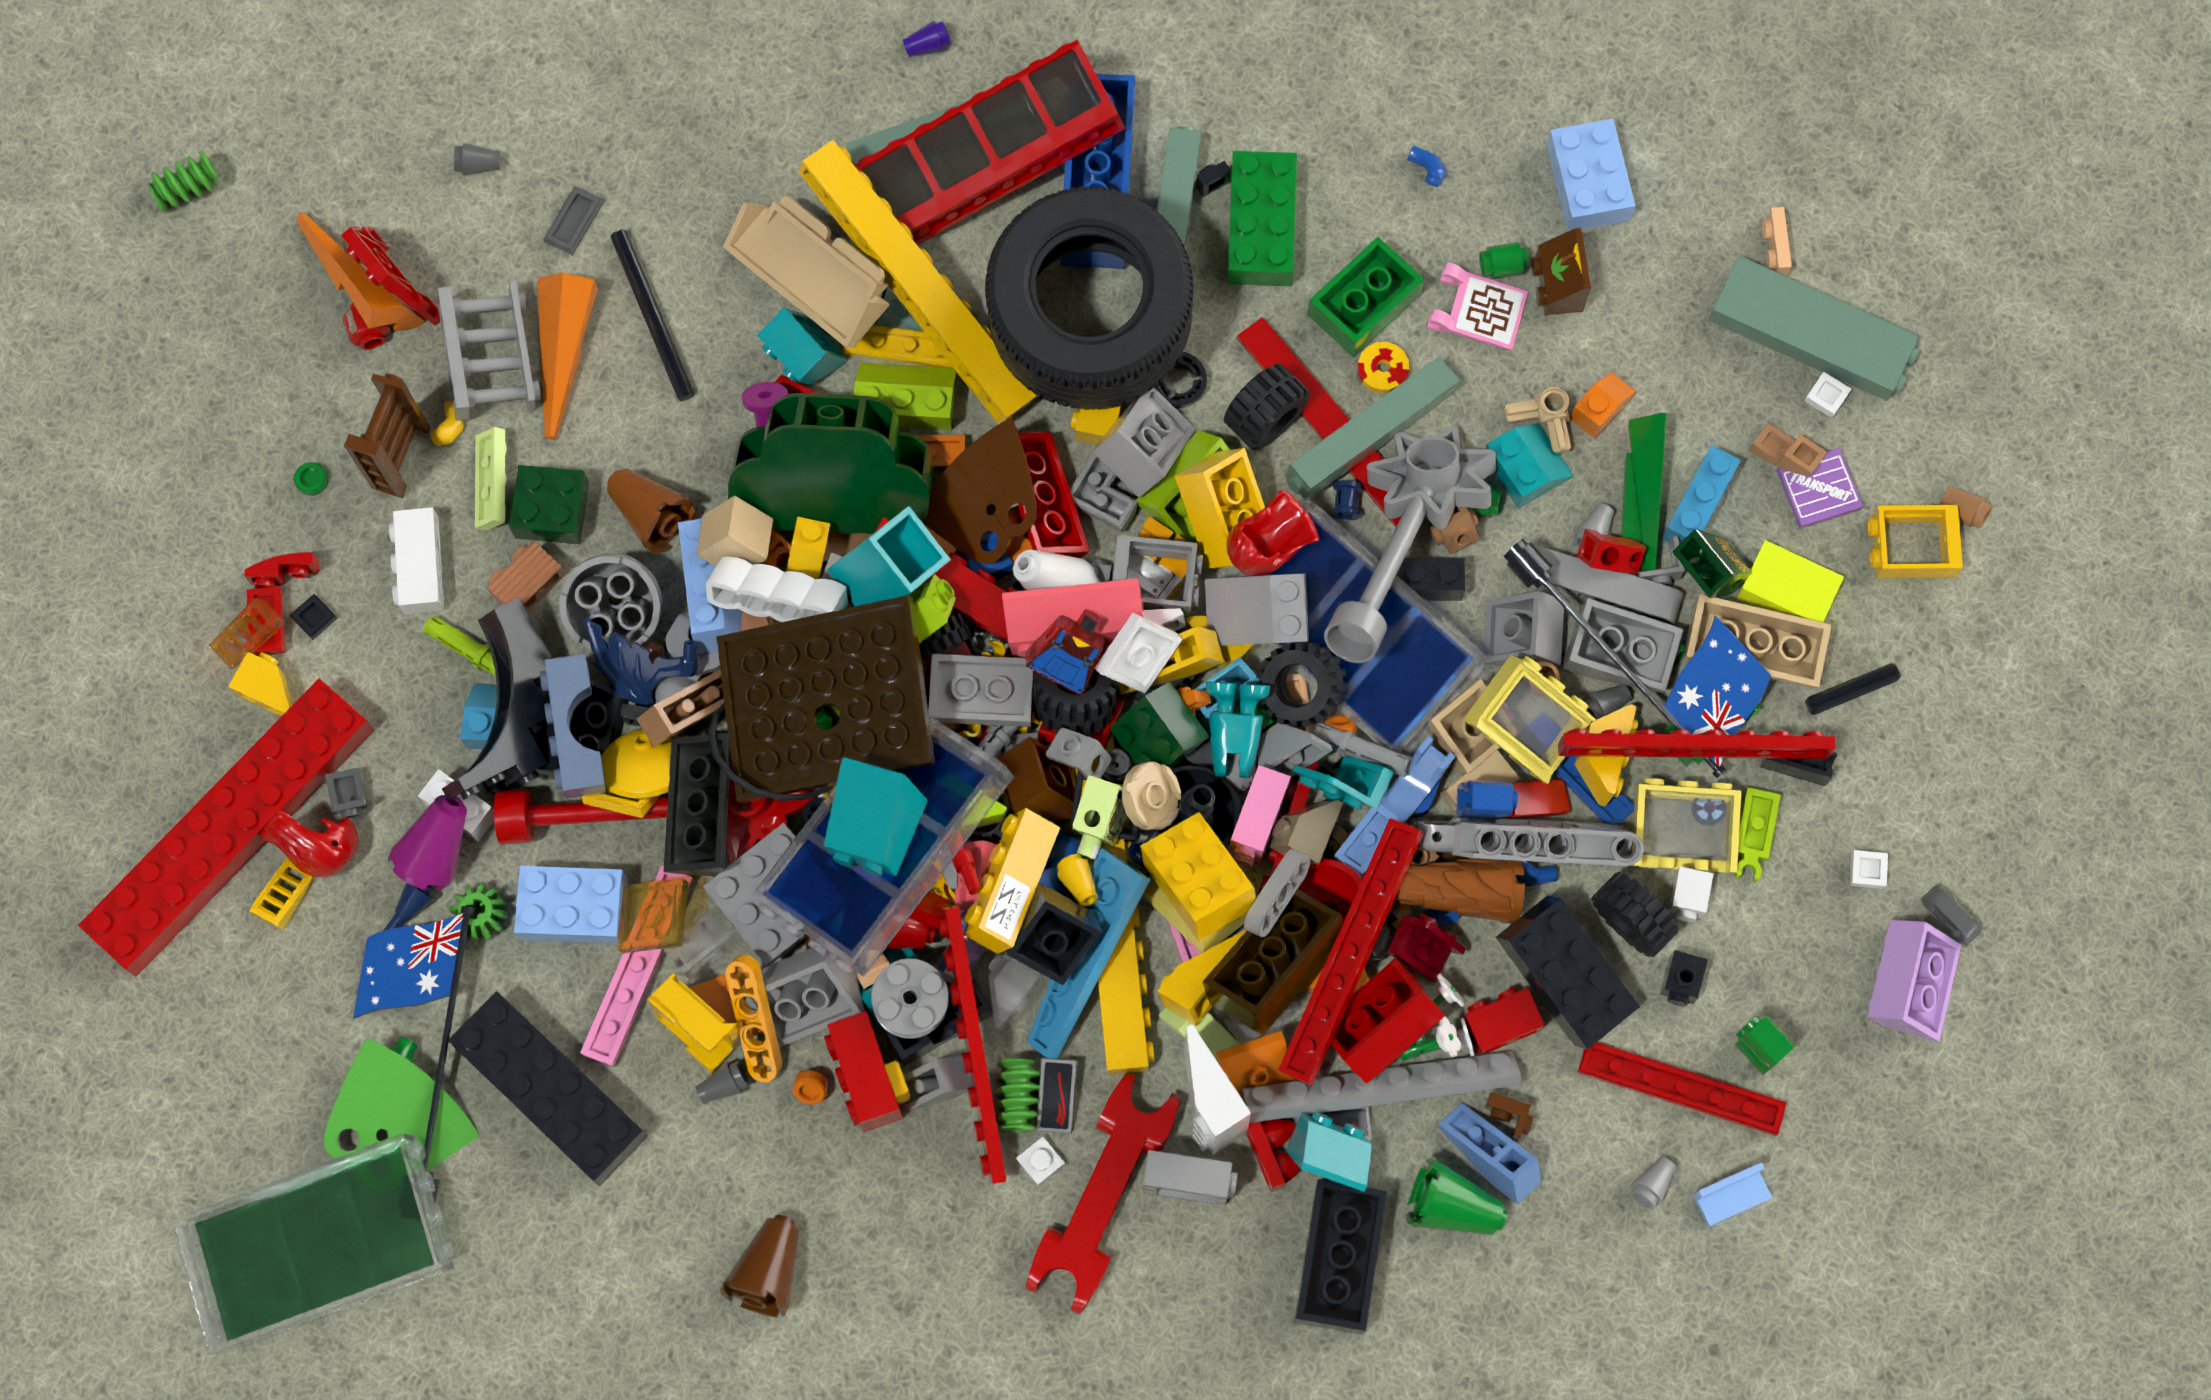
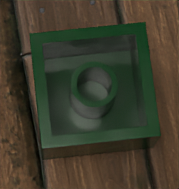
(549, 504)
(1159, 728)

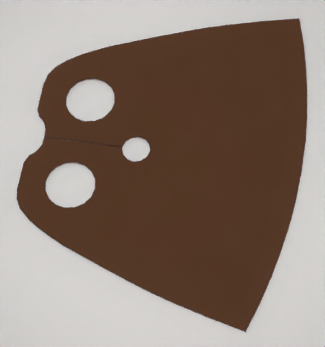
(983, 474)

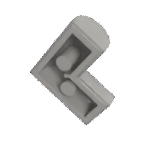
(1096, 498)

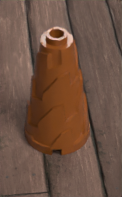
(1467, 887)

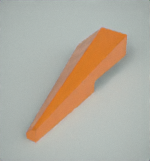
(372, 301)
(564, 313)

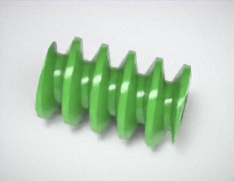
(183, 181)
(1016, 1095)

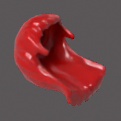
(1270, 536)
(311, 851)

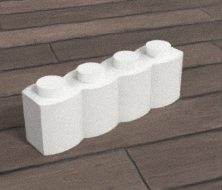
(771, 592)

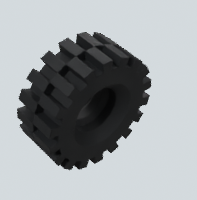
(1635, 914)

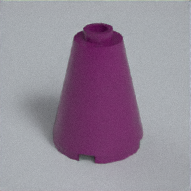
(431, 845)

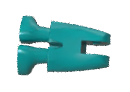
(1234, 731)

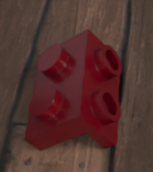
(1423, 946)

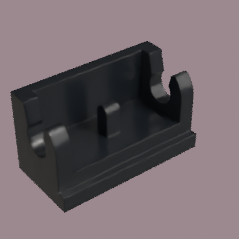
(1810, 770)

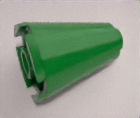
(1453, 1203)

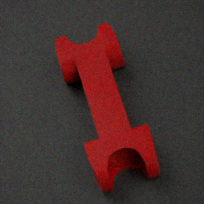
(1077, 1247)

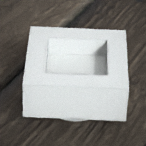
(1827, 395)
(1868, 869)
(1040, 1161)

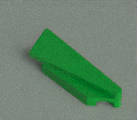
(1644, 484)

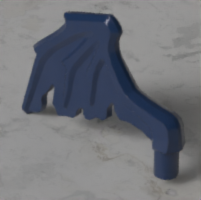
(632, 668)

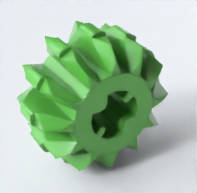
(489, 902)

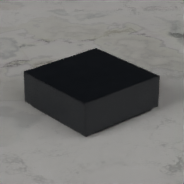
(313, 616)

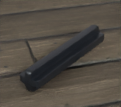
(1852, 689)

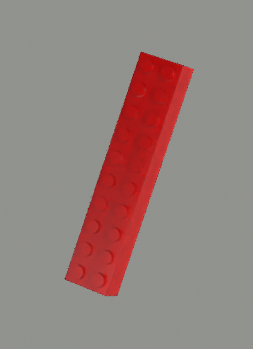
(225, 828)

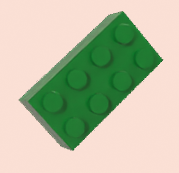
(1262, 218)

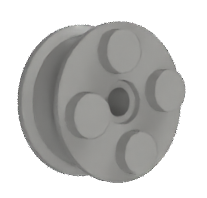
(905, 978)

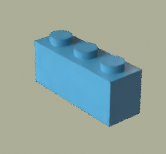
(1702, 494)

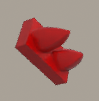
(1265, 1138)

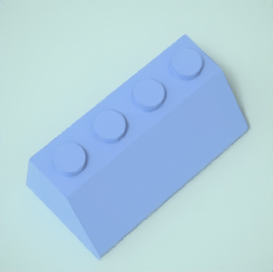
(705, 618)

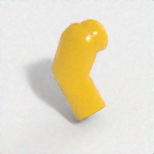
(449, 428)

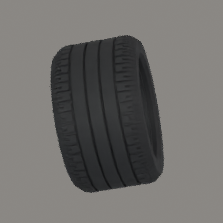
(1098, 368)

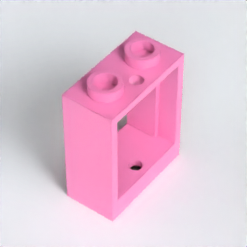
(1259, 816)

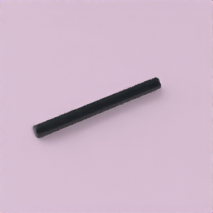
(652, 315)

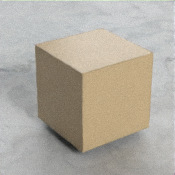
(734, 531)

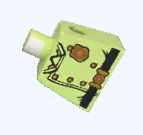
(1101, 803)

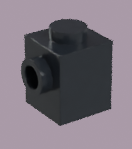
(1683, 978)

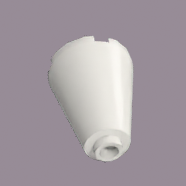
(1050, 570)

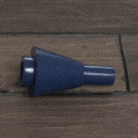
(410, 903)

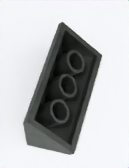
(697, 806)

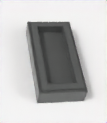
(573, 220)

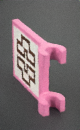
(1481, 309)

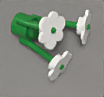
(1446, 1033)

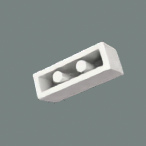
(417, 561)

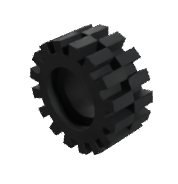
(946, 636)

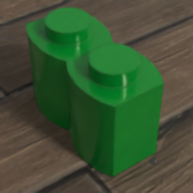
(1763, 1043)

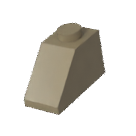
(1306, 829)

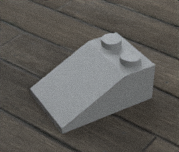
(1144, 442)
(1258, 609)
(1639, 641)

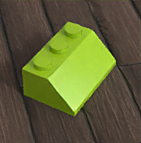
(917, 393)
(1164, 499)

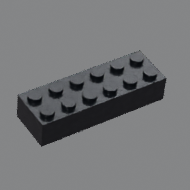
(547, 1088)

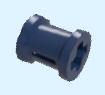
(1346, 500)

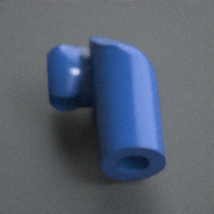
(1432, 164)
(1537, 876)

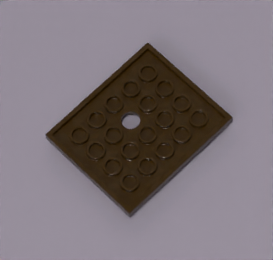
(787, 671)

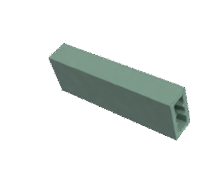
(1815, 329)

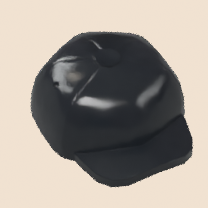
(1208, 795)

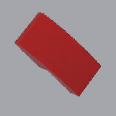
(273, 570)

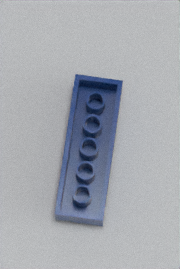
(1105, 164)

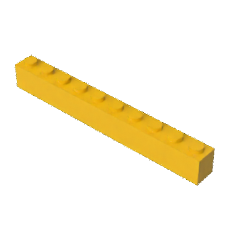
(914, 280)
(1122, 985)

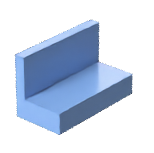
(1732, 1195)

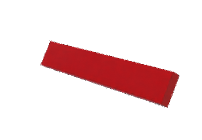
(1682, 1088)

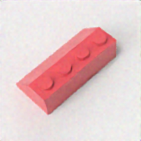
(1033, 611)

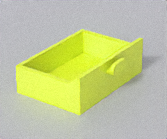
(1789, 584)

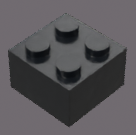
(1054, 934)

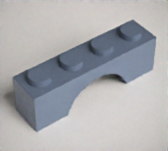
(568, 686)

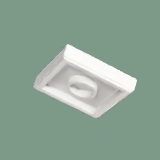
(1138, 653)

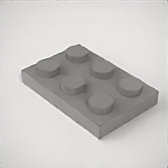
(980, 690)

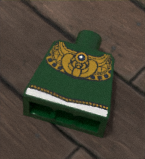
(1717, 568)

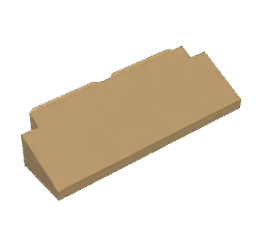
(817, 275)

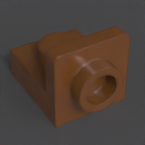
(1505, 1108)

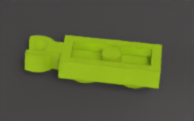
(1756, 830)

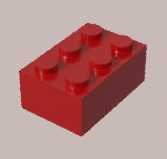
(1384, 1020)
(862, 1072)

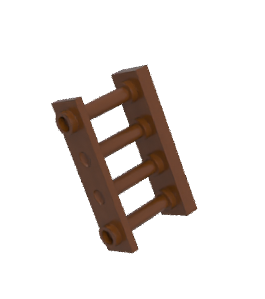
(388, 436)

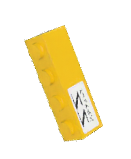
(1010, 880)

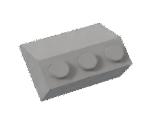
(808, 995)

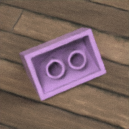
(1914, 979)

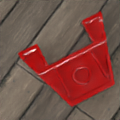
(368, 247)

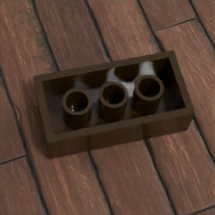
(1268, 972)

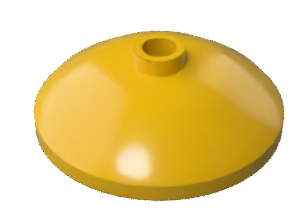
(635, 767)

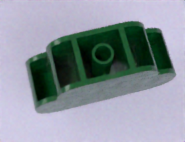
(832, 464)

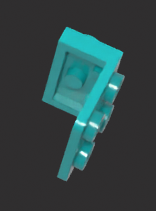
(1354, 784)

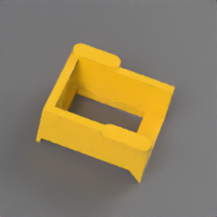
(694, 1023)

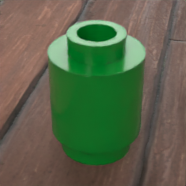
(1503, 260)

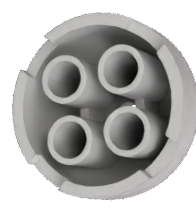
(589, 594)

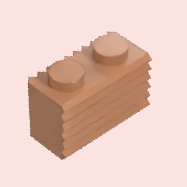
(526, 577)

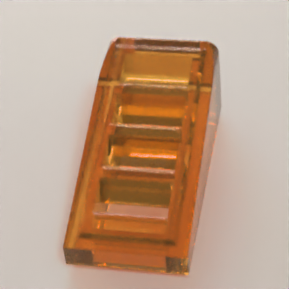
(263, 633)

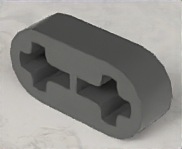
(1951, 915)

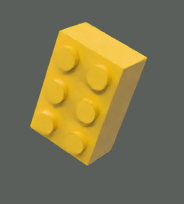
(1216, 498)
(1198, 876)

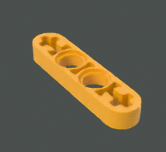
(757, 1018)

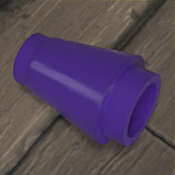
(928, 39)

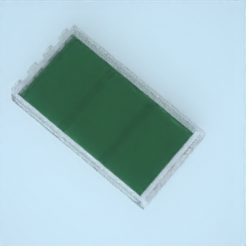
(313, 1244)

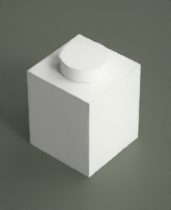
(1690, 894)

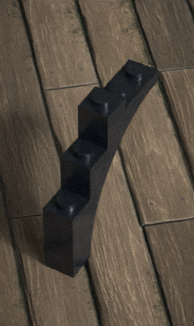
(510, 747)

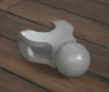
(707, 663)

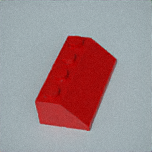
(1057, 520)

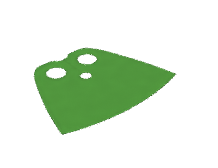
(394, 1096)

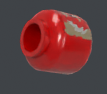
(360, 334)

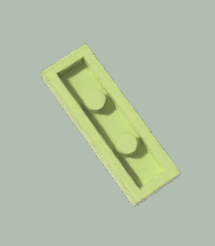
(490, 478)

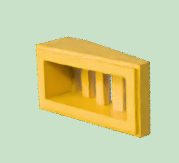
(286, 909)

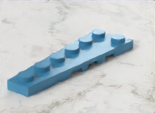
(1118, 892)

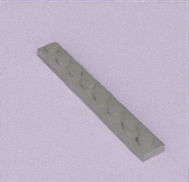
(1389, 1086)

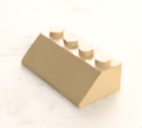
(1782, 643)

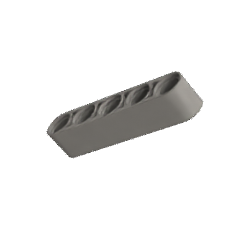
(1612, 588)

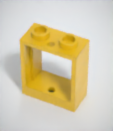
(1949, 537)

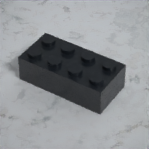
(1567, 972)
(1340, 1257)

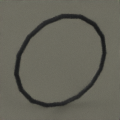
(789, 797)

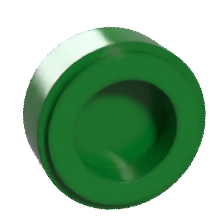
(310, 479)

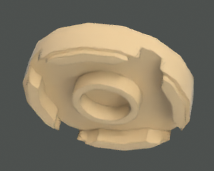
(1151, 796)

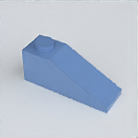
(1492, 1153)

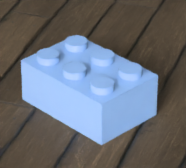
(1590, 175)
(569, 904)

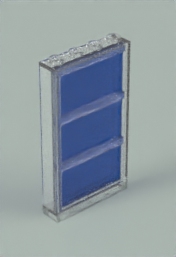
(1419, 659)
(860, 912)

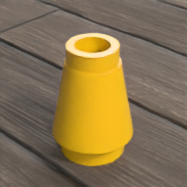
(1078, 879)

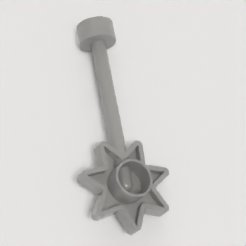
(1422, 480)

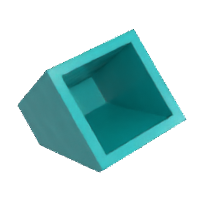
(890, 561)
(872, 817)

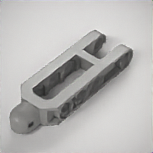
(1574, 840)

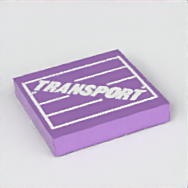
(1822, 495)

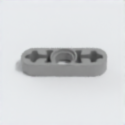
(1277, 893)

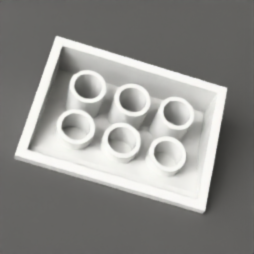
(1216, 1107)

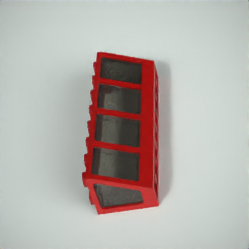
(993, 143)

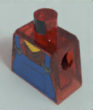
(1068, 651)

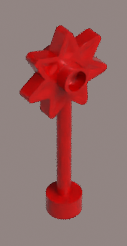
(746, 822)

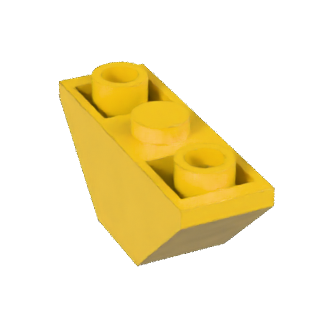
(1603, 773)

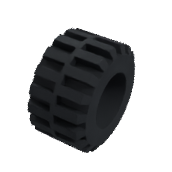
(1266, 406)
(1328, 678)
(1072, 711)

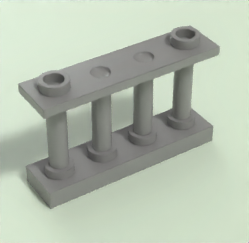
(460, 367)

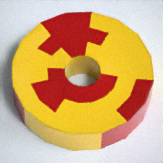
(1382, 353)

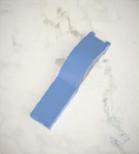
(1397, 803)

